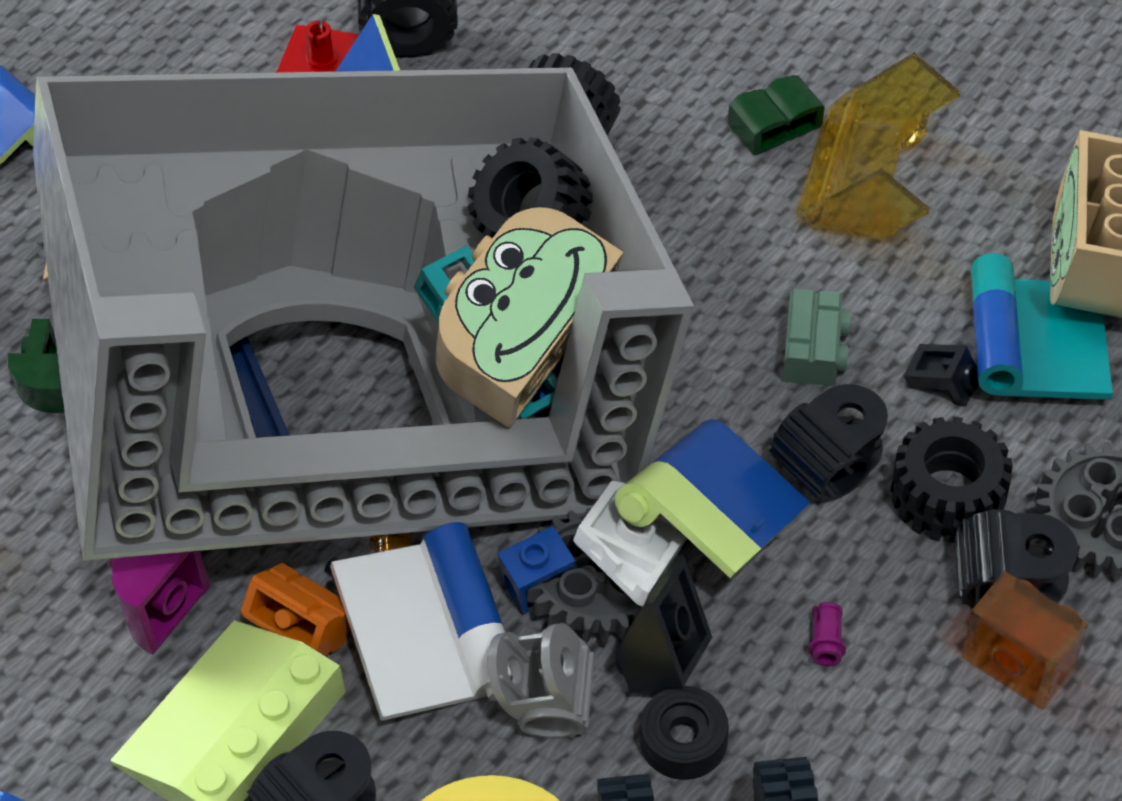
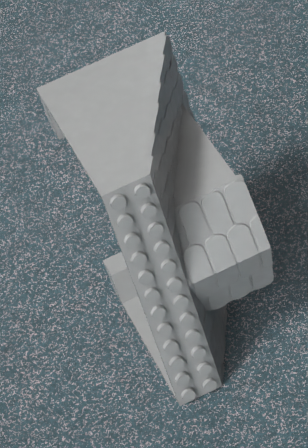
(319, 196)

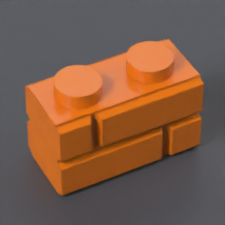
(296, 609)

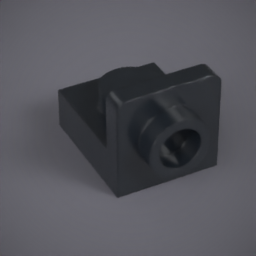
(944, 369)

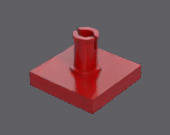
(316, 48)

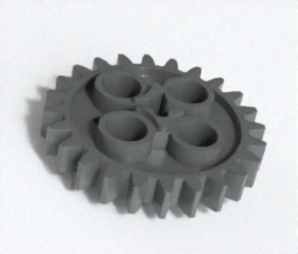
(1073, 490)
(599, 600)

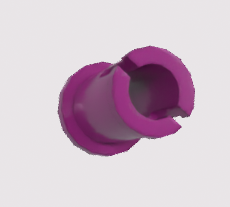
(827, 641)

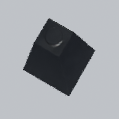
(665, 635)

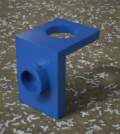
(533, 563)

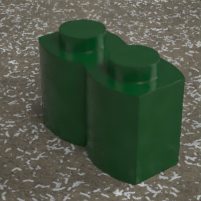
(775, 114)

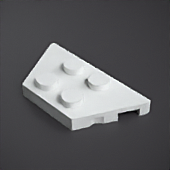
(628, 553)

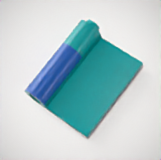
(1030, 344)

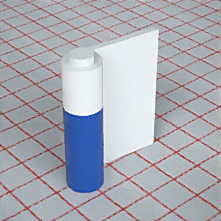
(421, 621)

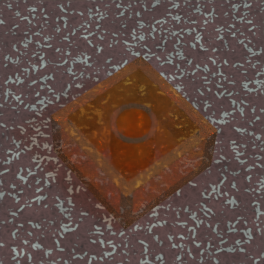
(1024, 639)

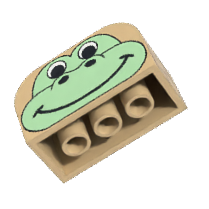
(1089, 228)
(516, 309)

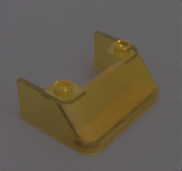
(858, 148)

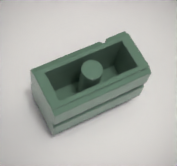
(813, 337)

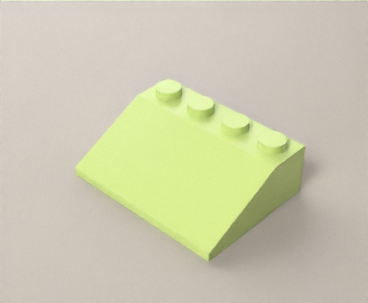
(232, 716)

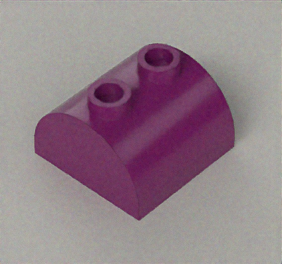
(158, 593)

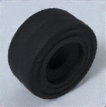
(691, 707)

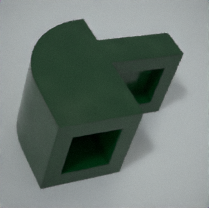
(37, 369)

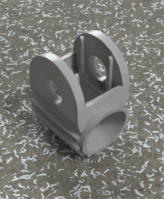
(542, 693)

